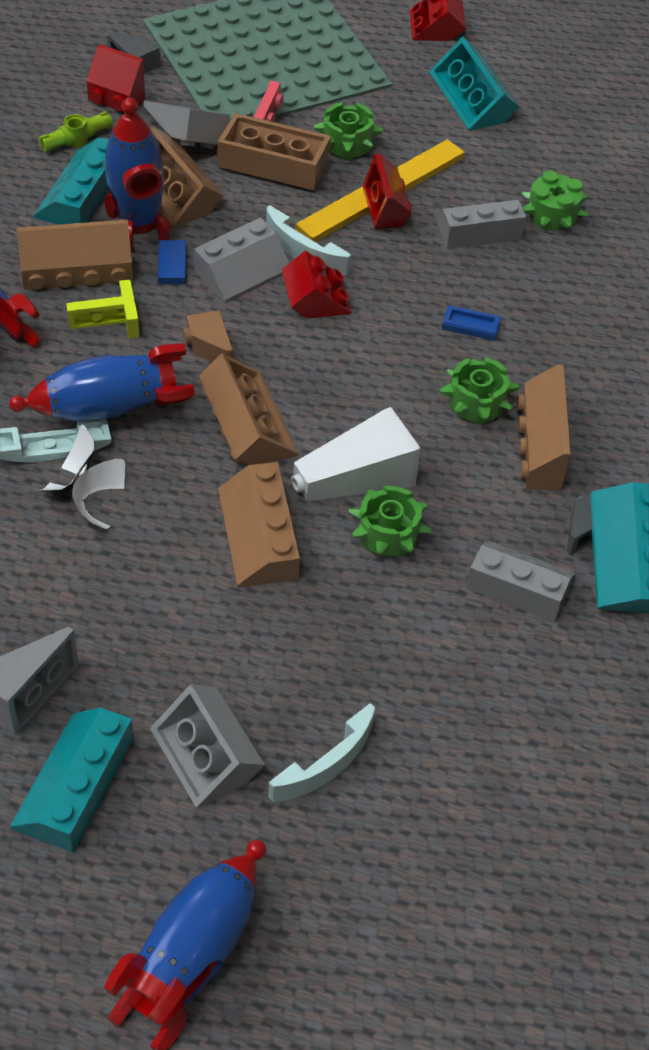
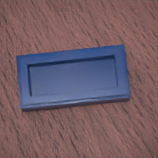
(172, 262)
(471, 323)

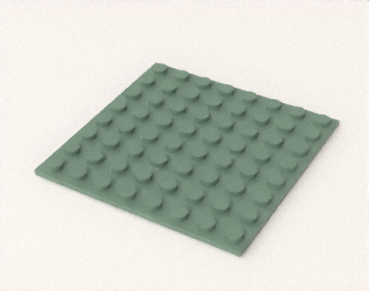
(236, 47)

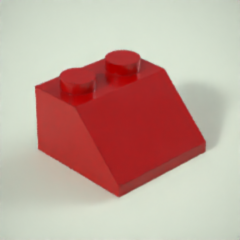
(115, 78)
(386, 194)

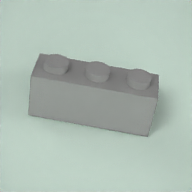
(481, 224)
(240, 260)
(519, 580)
(206, 745)

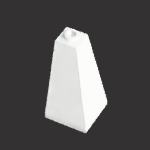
(360, 460)

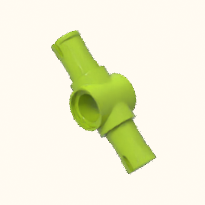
(75, 131)

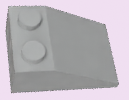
(189, 123)
(33, 675)

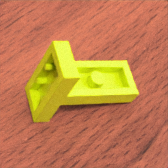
(106, 311)

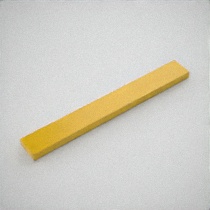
(355, 205)

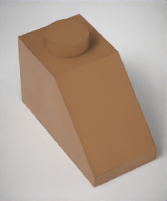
(207, 335)

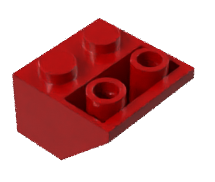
(437, 20)
(315, 287)

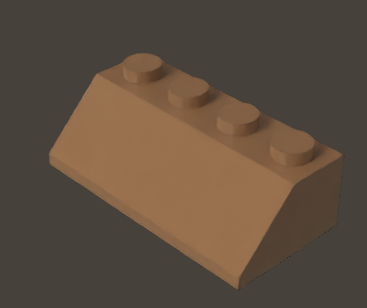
(273, 151)
(186, 188)
(75, 254)
(246, 412)
(544, 430)
(259, 526)

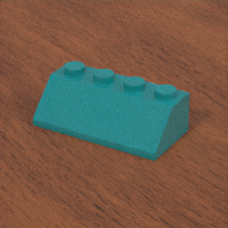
(473, 87)
(78, 187)
(621, 547)
(75, 778)

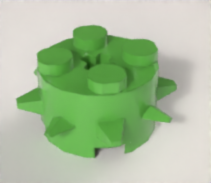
(349, 129)
(555, 201)
(479, 390)
(389, 521)

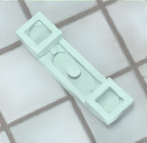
(296, 243)
(49, 444)
(297, 782)

